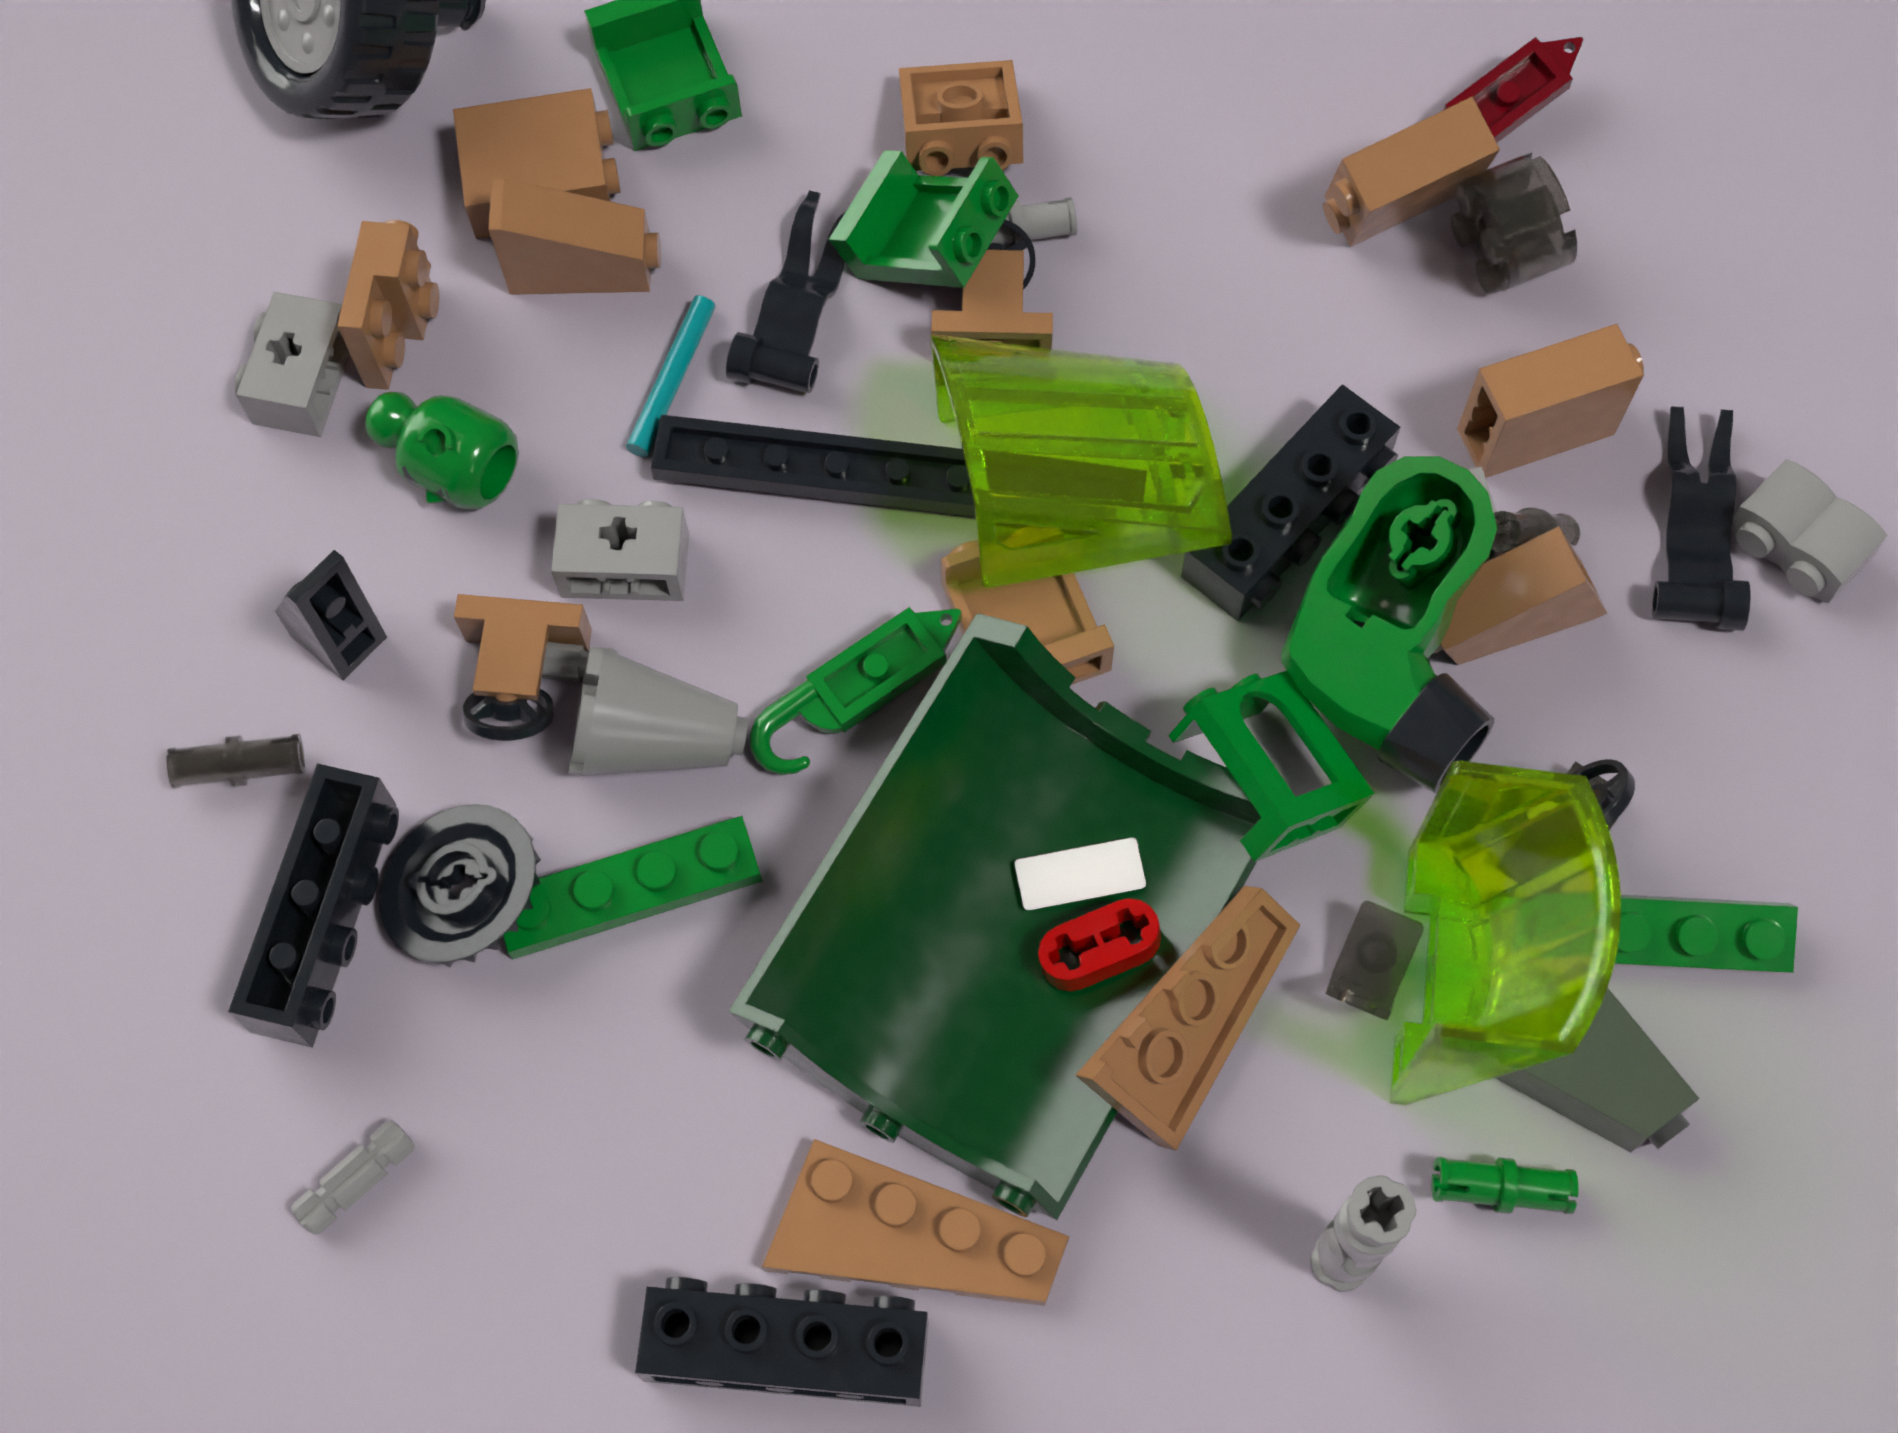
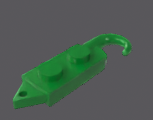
(857, 681)

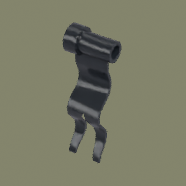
(789, 312)
(1699, 535)

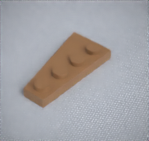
(1184, 1029)
(900, 1231)

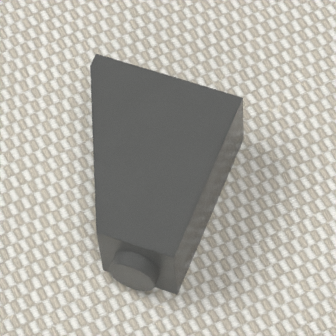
(1612, 1083)

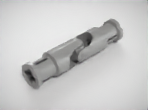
(1363, 1233)

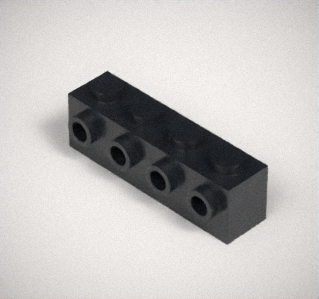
(1292, 501)
(315, 907)
(783, 1344)

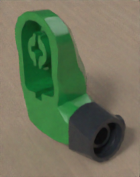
(1384, 609)

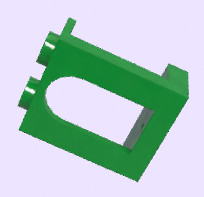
(1284, 817)

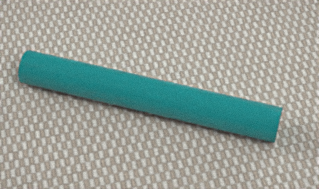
(670, 375)

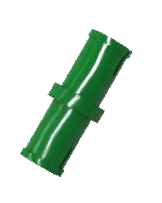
(1504, 1185)

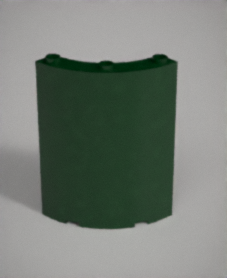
(911, 953)

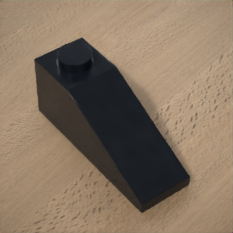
(332, 617)

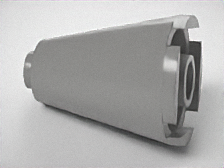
(649, 721)

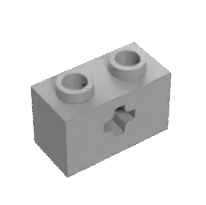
(293, 365)
(590, 557)

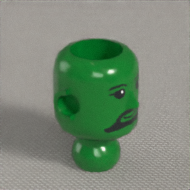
(446, 447)

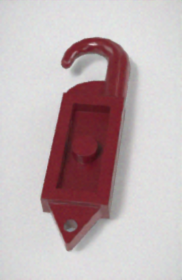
(1522, 84)

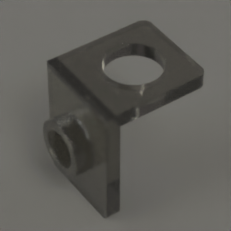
(1374, 959)

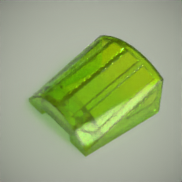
(1078, 457)
(1517, 930)

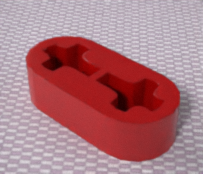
(1105, 958)

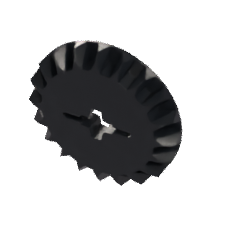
(463, 840)

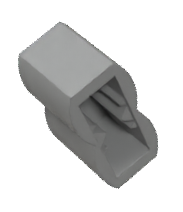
(1807, 531)

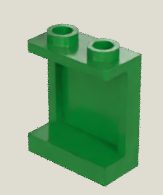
(662, 68)
(922, 225)

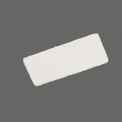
(1080, 873)

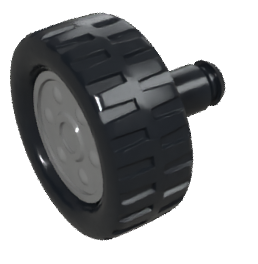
(343, 53)

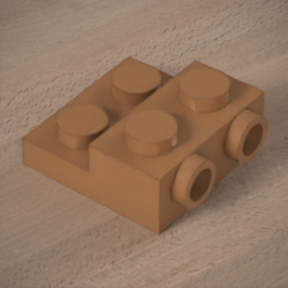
(961, 115)
(386, 299)

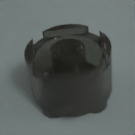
(1514, 222)

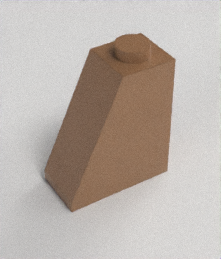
(569, 241)
(1522, 598)

